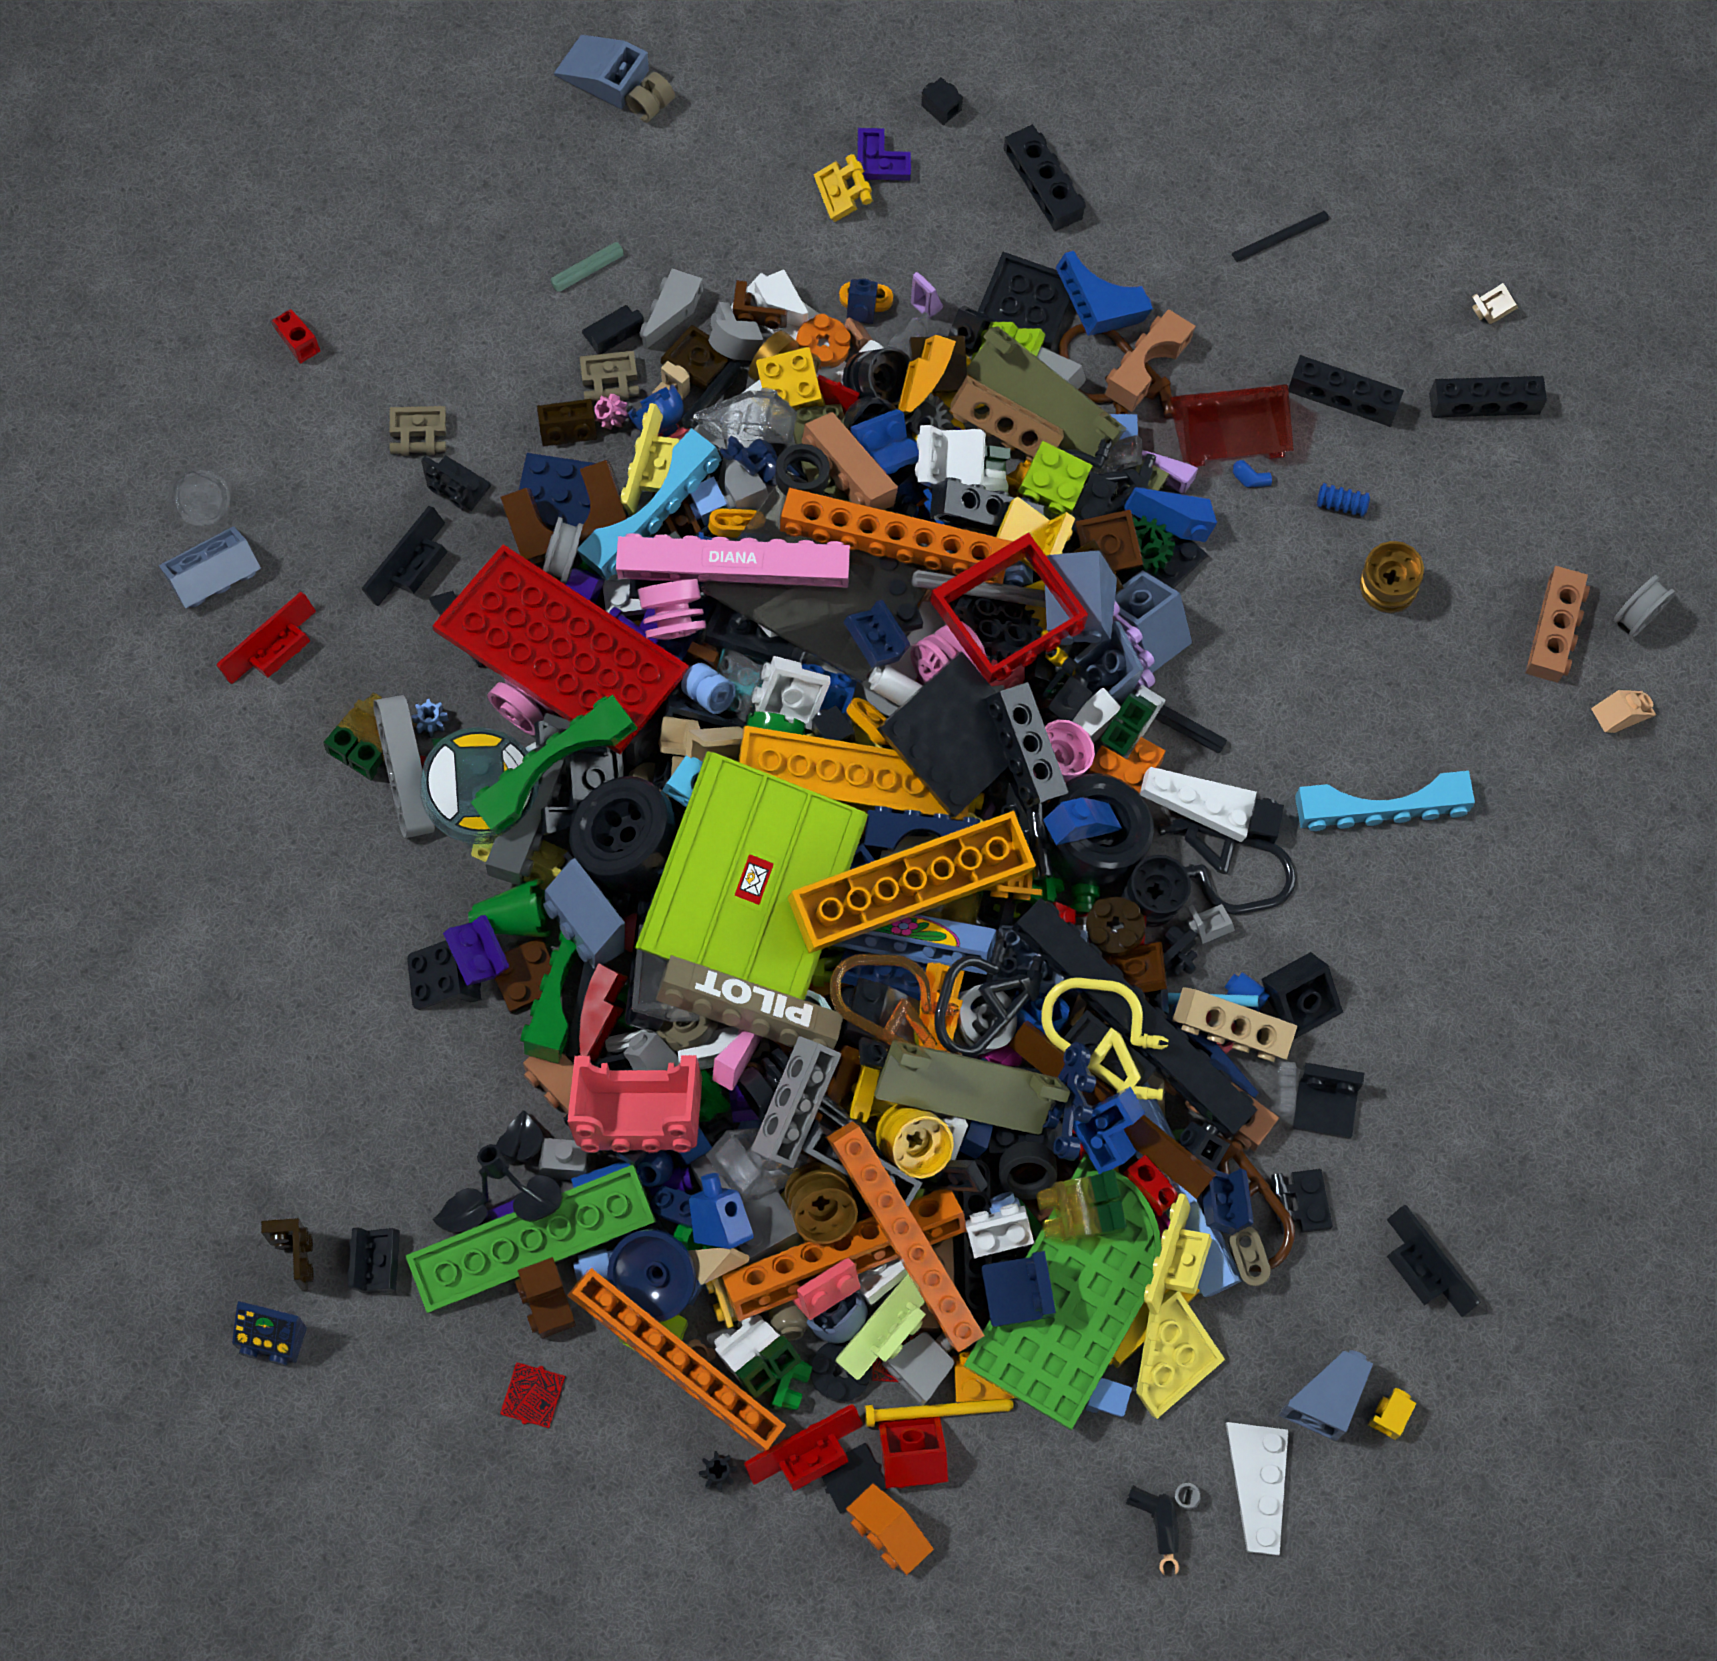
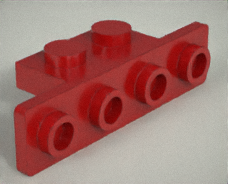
(271, 643)
(807, 1453)

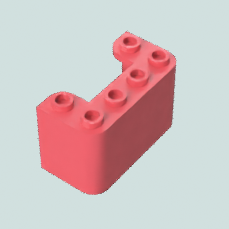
(635, 1107)

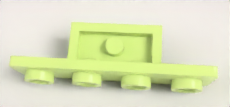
(884, 1330)

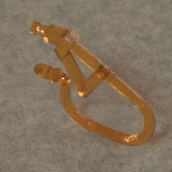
(904, 1007)

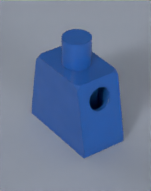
(719, 1215)

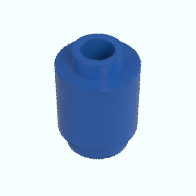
(1247, 986)

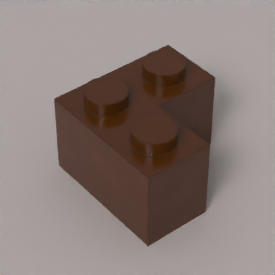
(544, 1292)

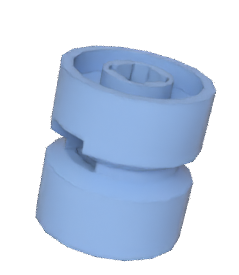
(708, 688)

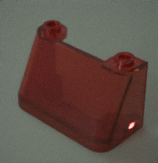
(1233, 423)

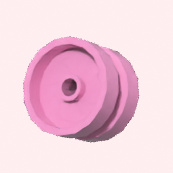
(517, 706)

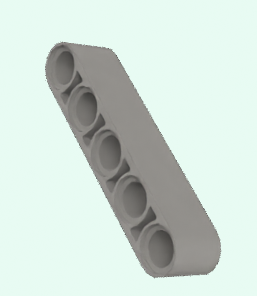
(402, 764)

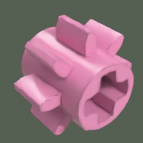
(610, 411)

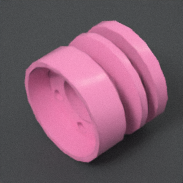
(671, 609)
(936, 650)
(1071, 747)

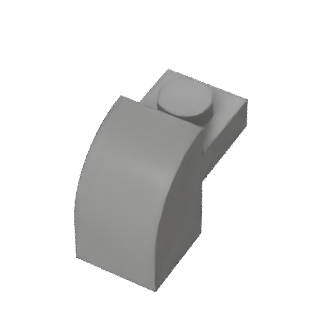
(734, 338)

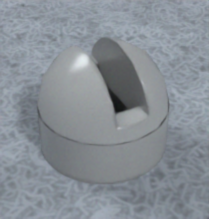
(1181, 1496)

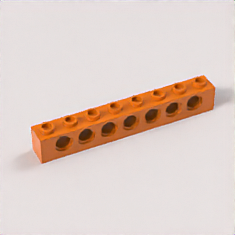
(884, 525)
(905, 1236)
(778, 1277)
(676, 1360)

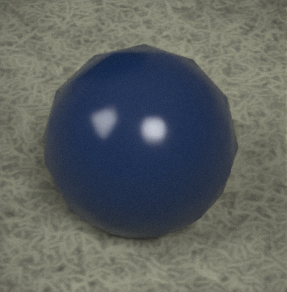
(656, 1169)

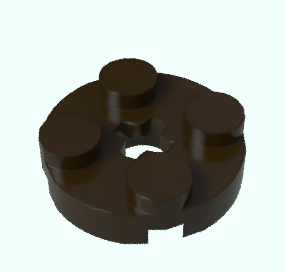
(1126, 938)

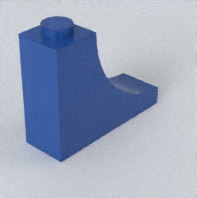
(1098, 302)

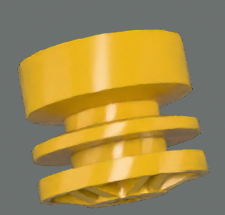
(922, 1152)

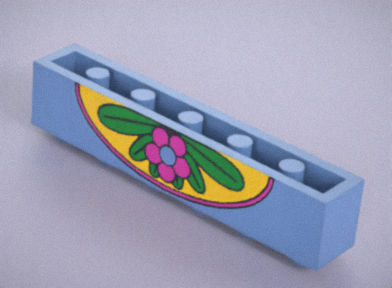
(927, 940)

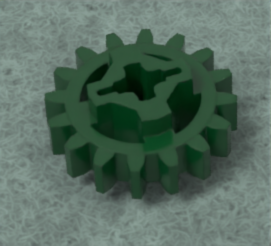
(1158, 546)

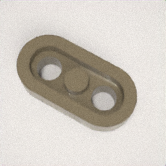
(1250, 1256)

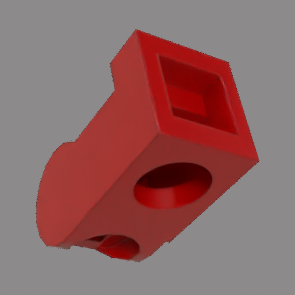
(296, 335)
(1153, 1185)

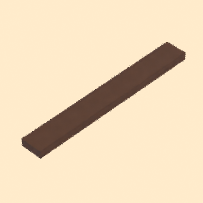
(1143, 1134)

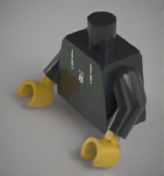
(1066, 691)

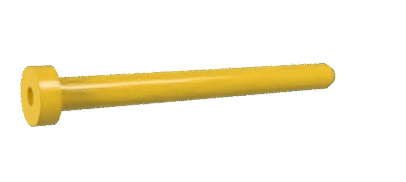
(938, 1410)

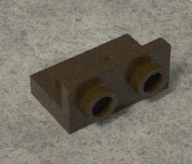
(566, 422)

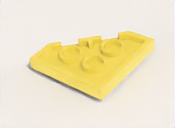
(1174, 1355)

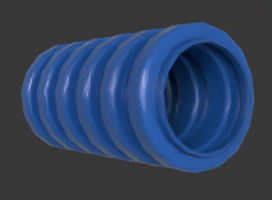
(1343, 500)

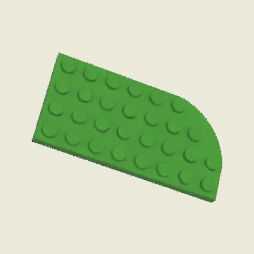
(1096, 1297)

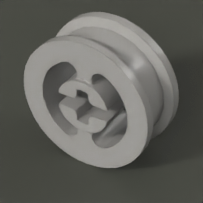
(562, 549)
(1644, 606)
(979, 1019)

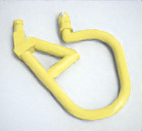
(1112, 1038)

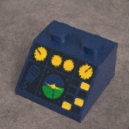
(268, 1333)

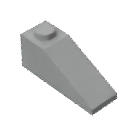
(742, 488)

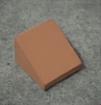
(858, 333)

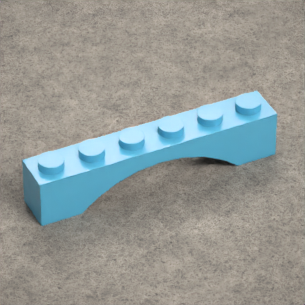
(691, 462)
(1326, 806)

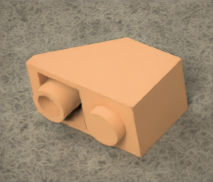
(1623, 710)

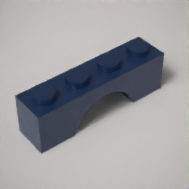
(888, 829)

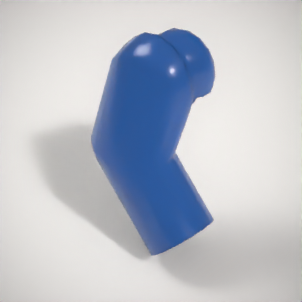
(1249, 477)

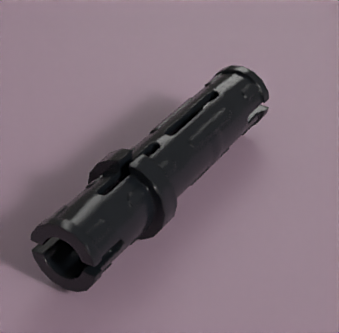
(1039, 846)

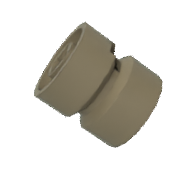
(651, 95)

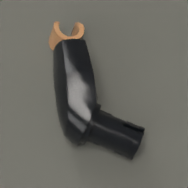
(1164, 1519)

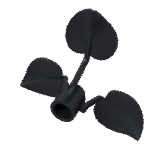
(536, 1201)

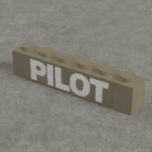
(746, 1005)

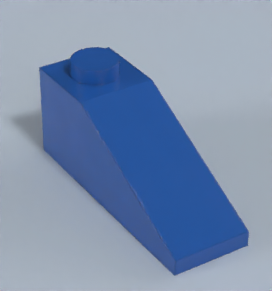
(1182, 514)
(1080, 820)

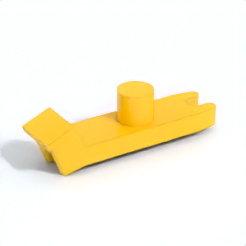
(864, 1093)

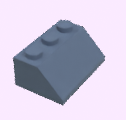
(210, 567)
(585, 915)

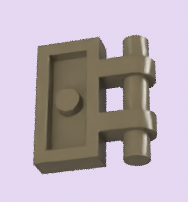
(609, 369)
(415, 422)

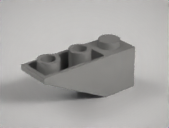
(676, 303)

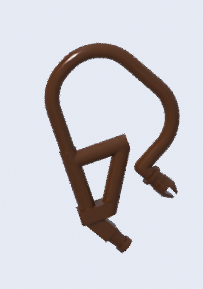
(1160, 385)
(1259, 1185)

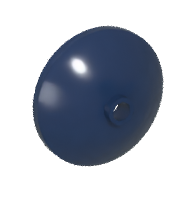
(634, 1272)

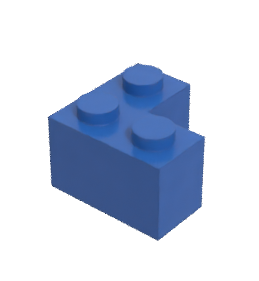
(1105, 1134)

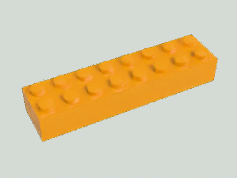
(911, 881)

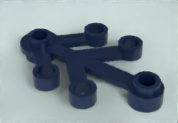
(1079, 1079)

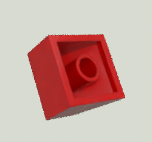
(913, 1452)

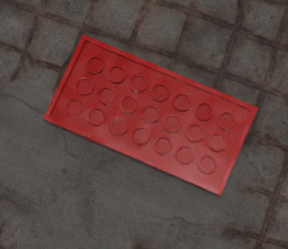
(557, 643)

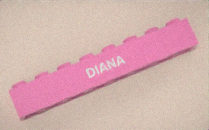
(733, 560)

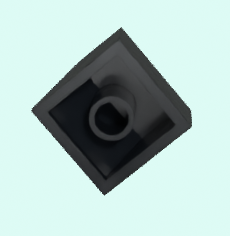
(1303, 993)

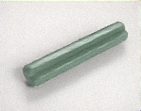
(587, 266)

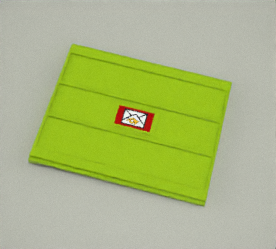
(734, 866)

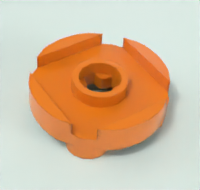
(825, 328)

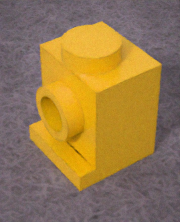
(1393, 1413)

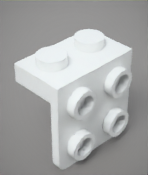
(950, 454)

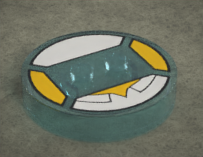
(458, 770)

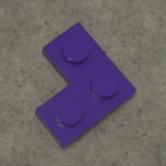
(880, 163)

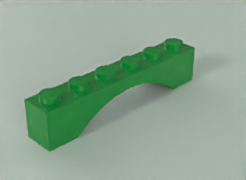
(505, 800)
(548, 1029)

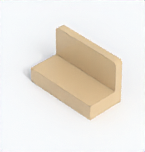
(723, 741)

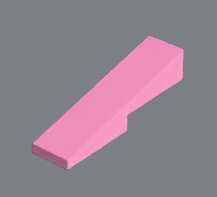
(734, 1059)

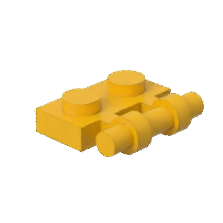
(835, 189)

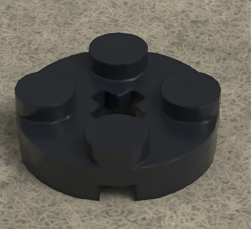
(836, 1387)

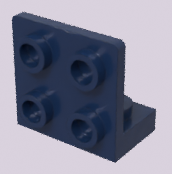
(1019, 1290)

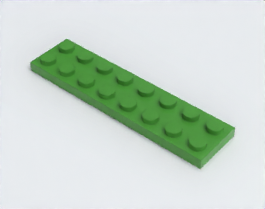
(502, 1246)

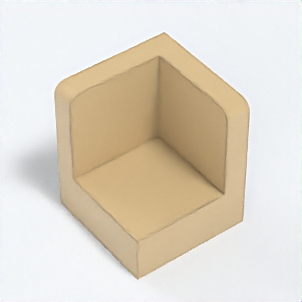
(674, 734)

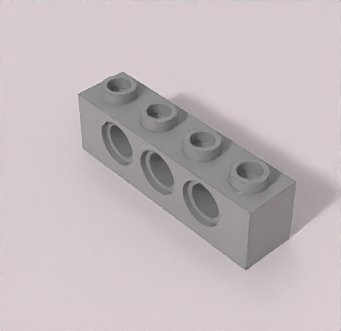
(796, 1101)

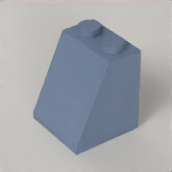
(1095, 589)
(1157, 614)
(1331, 1397)

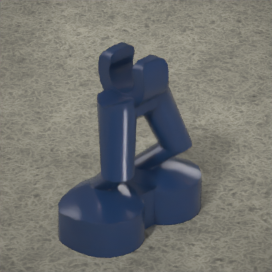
(755, 459)

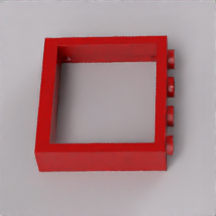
(989, 567)

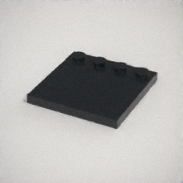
(949, 735)

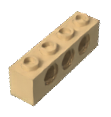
(1276, 1033)

